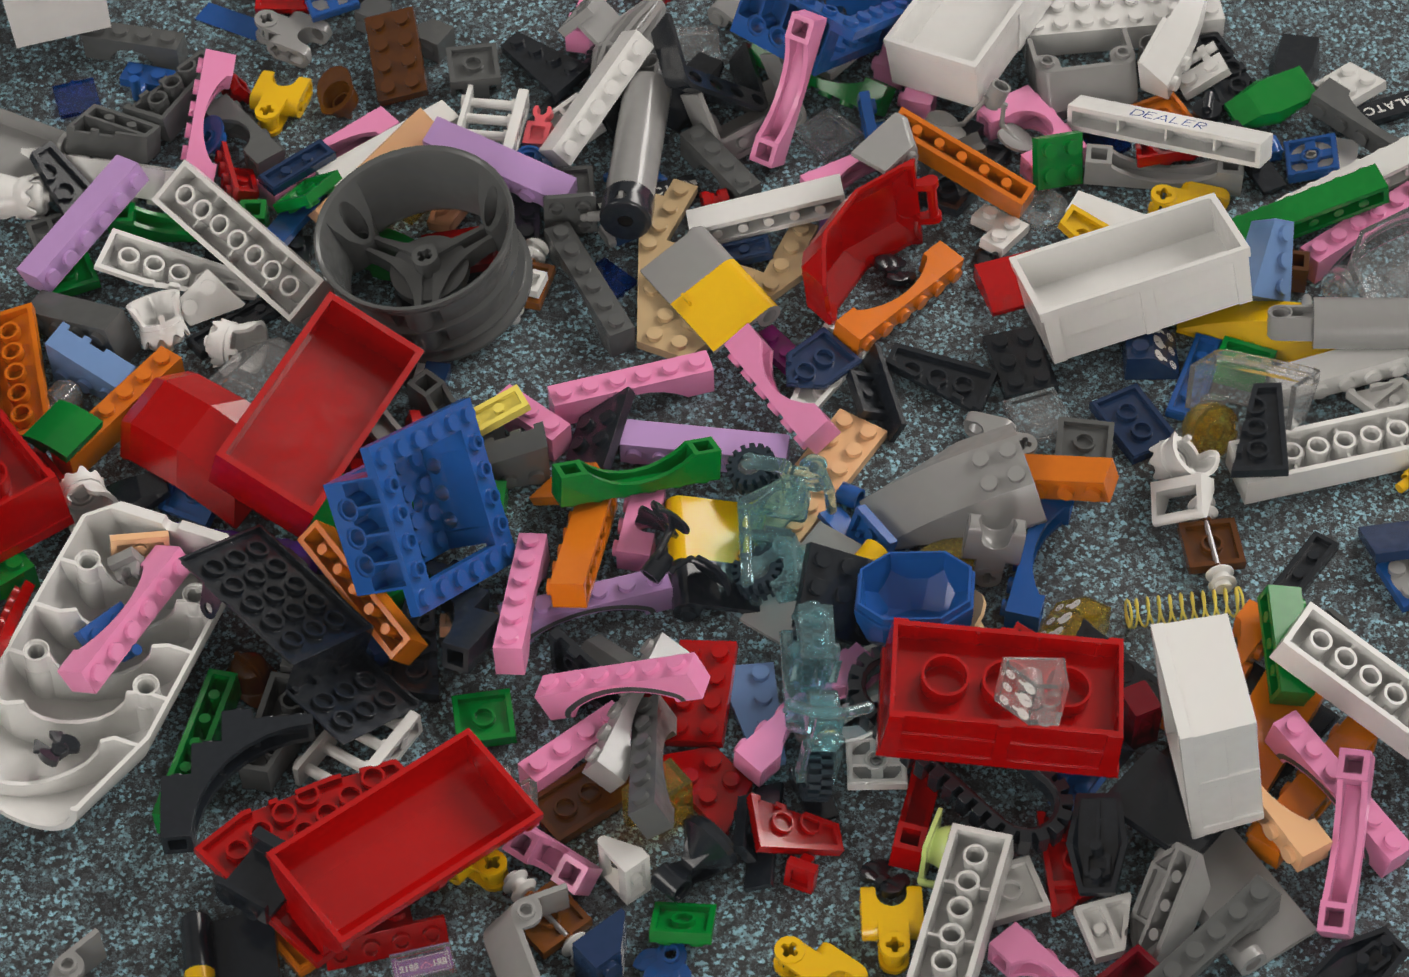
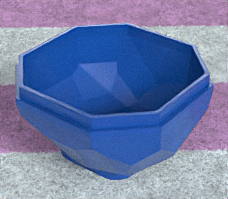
(915, 587)

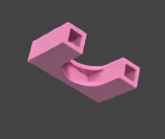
(1028, 112)

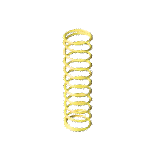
(1129, 622)

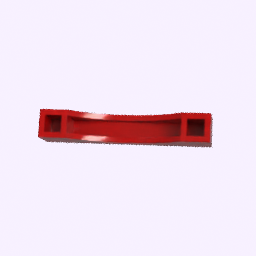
(913, 824)

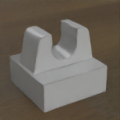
(126, 565)

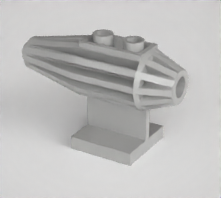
(604, 24)

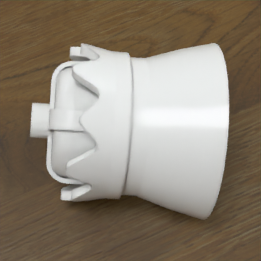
(23, 197)
(159, 319)
(229, 338)
(1179, 457)
(85, 493)

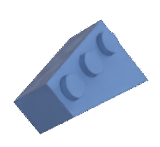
(1271, 259)
(85, 364)

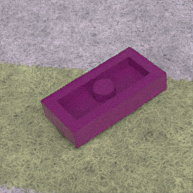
(780, 345)

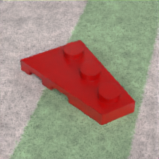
(790, 832)

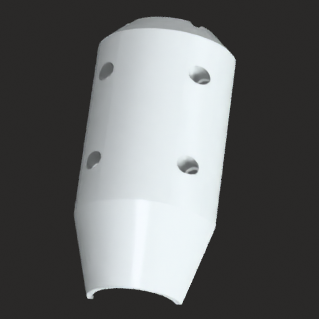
(132, 704)

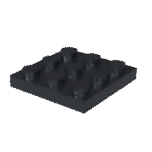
(832, 579)

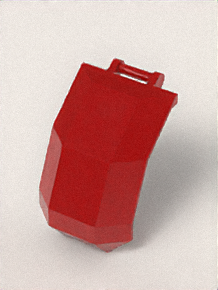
(868, 223)
(178, 432)

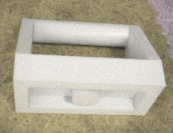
(1176, 487)
(633, 865)

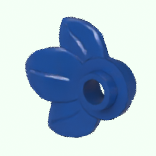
(655, 964)

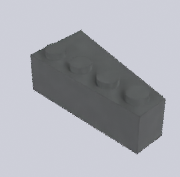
(100, 322)

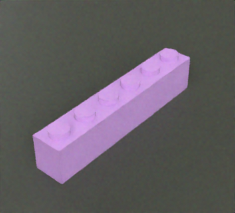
(521, 173)
(82, 224)
(651, 441)

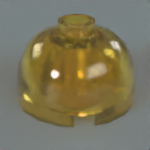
(1210, 426)

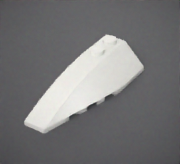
(1171, 48)
(93, 167)
(161, 265)

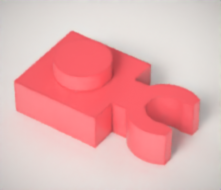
(539, 129)

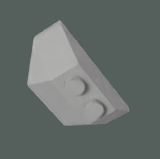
(1169, 901)

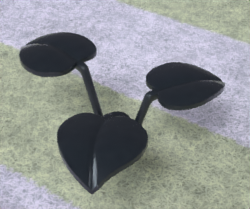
(661, 561)

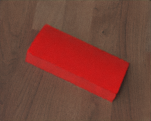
(998, 285)

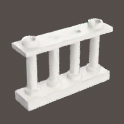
(514, 122)
(398, 742)

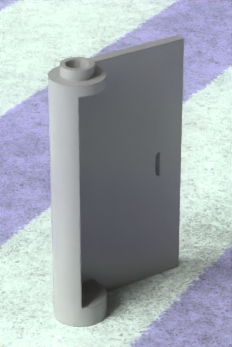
(23, 132)
(1229, 869)

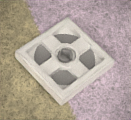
(870, 771)

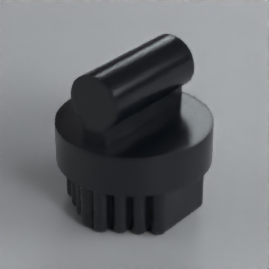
(1207, 108)

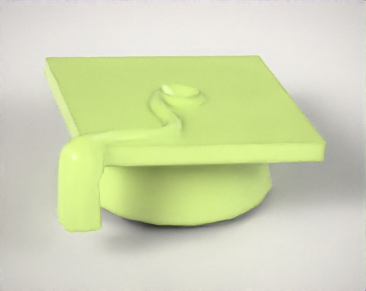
(933, 849)

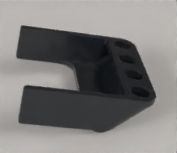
(742, 96)

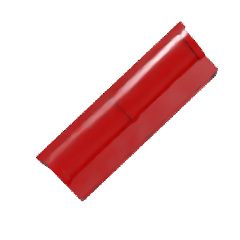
(399, 841)

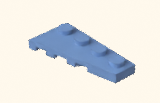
(754, 697)

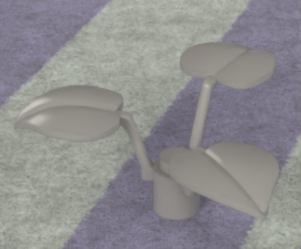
(1010, 135)

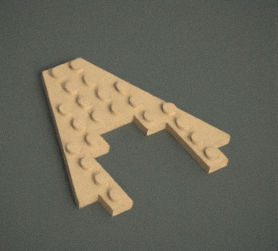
(658, 324)

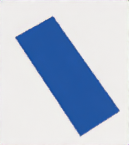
(228, 20)

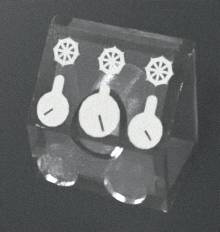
(1033, 689)

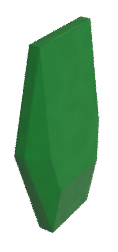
(1271, 99)

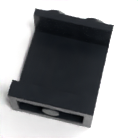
(252, 883)

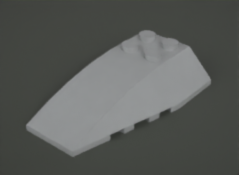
(971, 476)

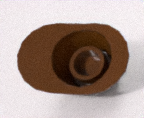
(337, 93)
(252, 674)

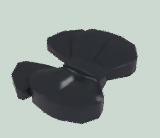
(891, 267)
(876, 873)

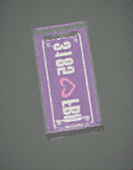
(424, 962)

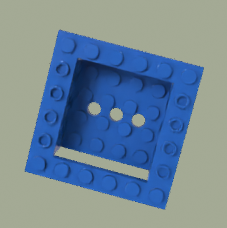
(843, 36)
(456, 504)

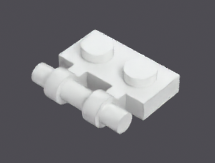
(1205, 74)

